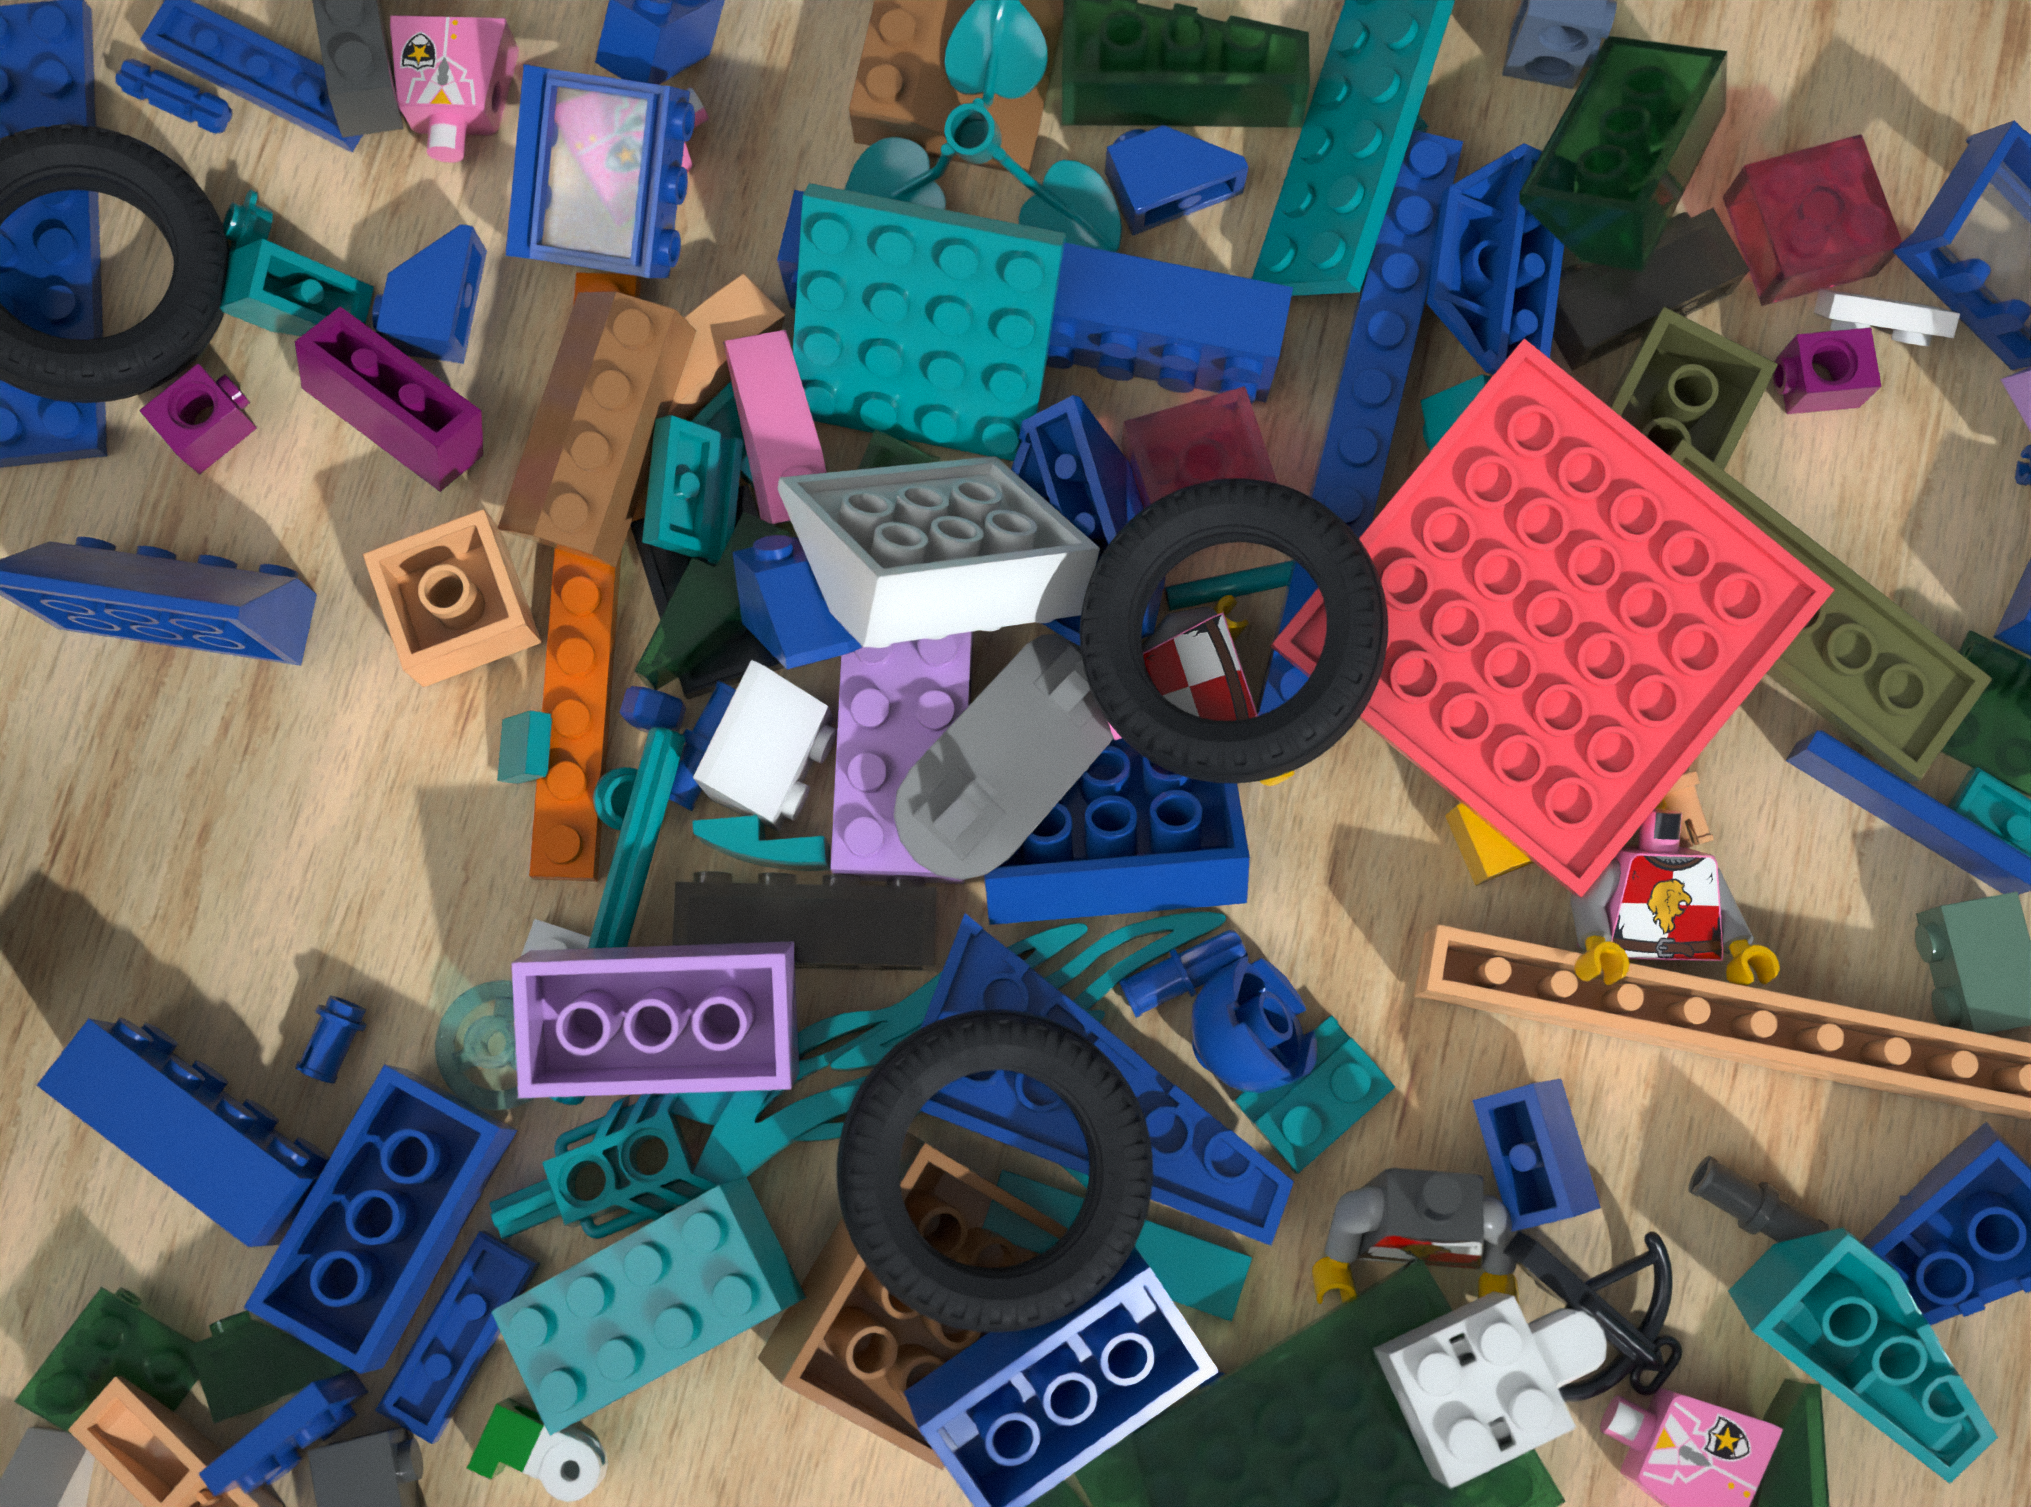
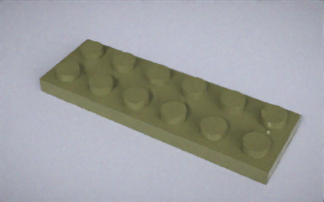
(1860, 654)

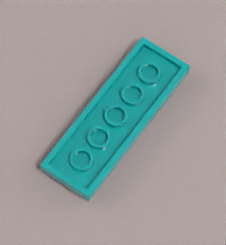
(1352, 145)

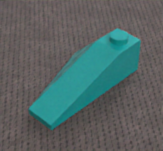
(1864, 1339)

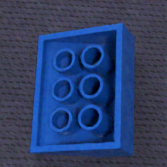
(163, 599)
(1126, 844)

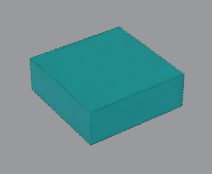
(524, 747)

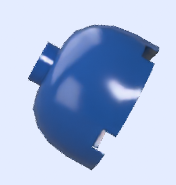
(1250, 1028)

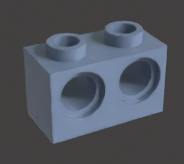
(1556, 39)

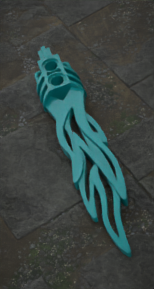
(738, 1140)

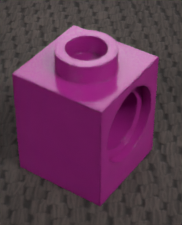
(1848, 358)
(175, 412)

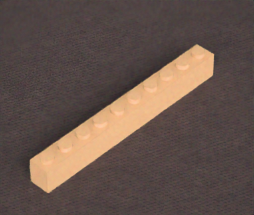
(1729, 1022)

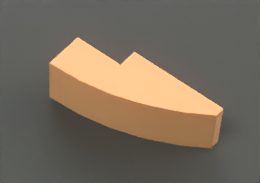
(729, 314)
(155, 1451)

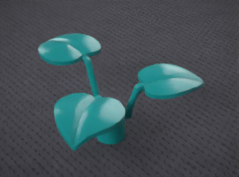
(1004, 54)

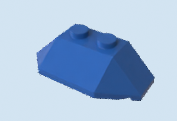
(1495, 263)
(1086, 480)

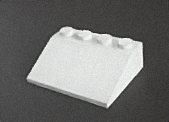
(937, 549)

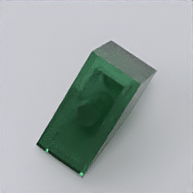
(255, 1365)

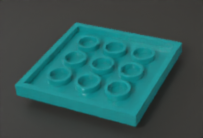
(923, 319)

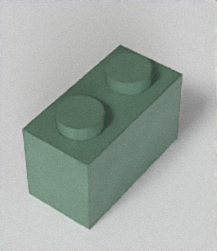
(1978, 963)

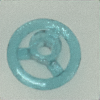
(476, 1039)

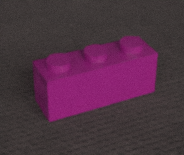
(390, 398)

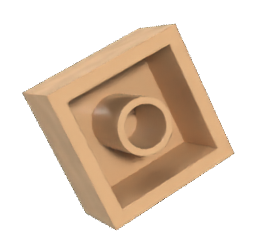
(451, 598)

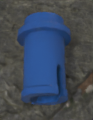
(331, 1039)

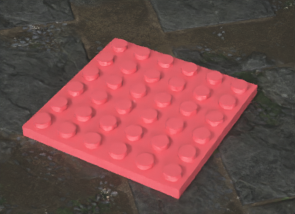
(1563, 617)

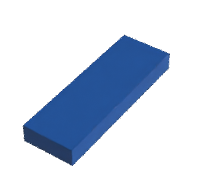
(456, 1338)

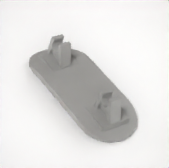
(1002, 763)

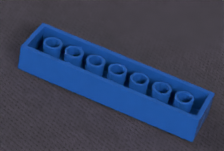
(1145, 318)

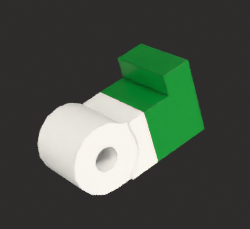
(565, 1462)

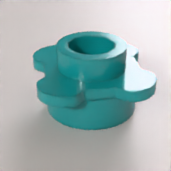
(247, 221)

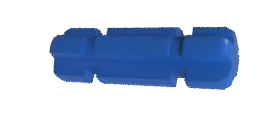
(174, 96)

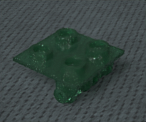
(1998, 725)
(108, 1342)

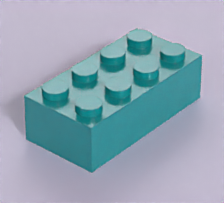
(648, 1304)

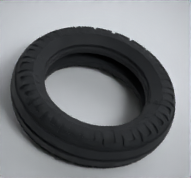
(189, 314)
(1211, 516)
(1115, 1195)

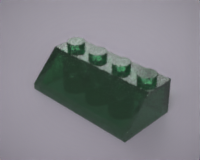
(1627, 149)

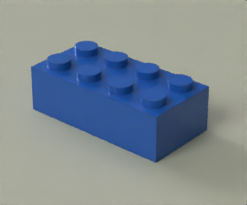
(186, 1128)
(380, 1219)
(1052, 1397)

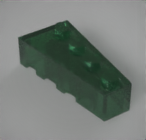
(1179, 68)

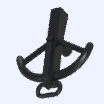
(1636, 1346)

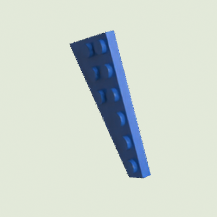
(1195, 1157)

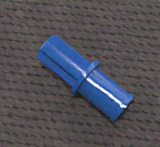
(1182, 972)

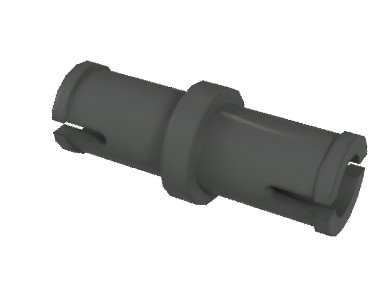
(1753, 1204)

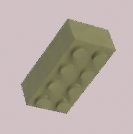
(1691, 387)

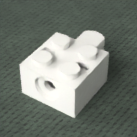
(1492, 1388)

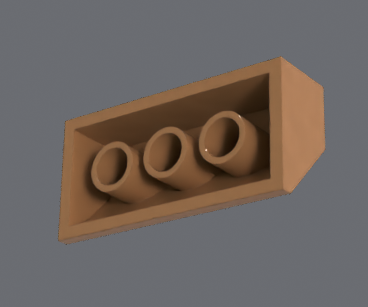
(598, 425)

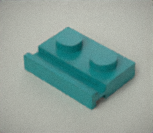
(692, 489)
(1321, 1106)

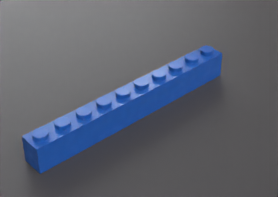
(1372, 371)

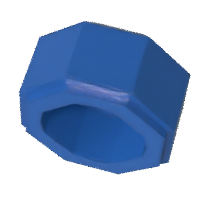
(652, 708)

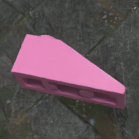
(772, 417)

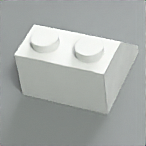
(766, 748)

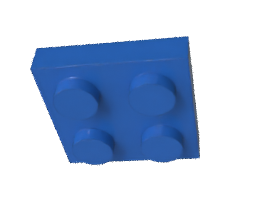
(273, 1445)

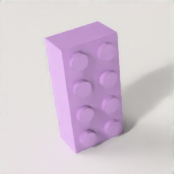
(888, 717)
(655, 1019)

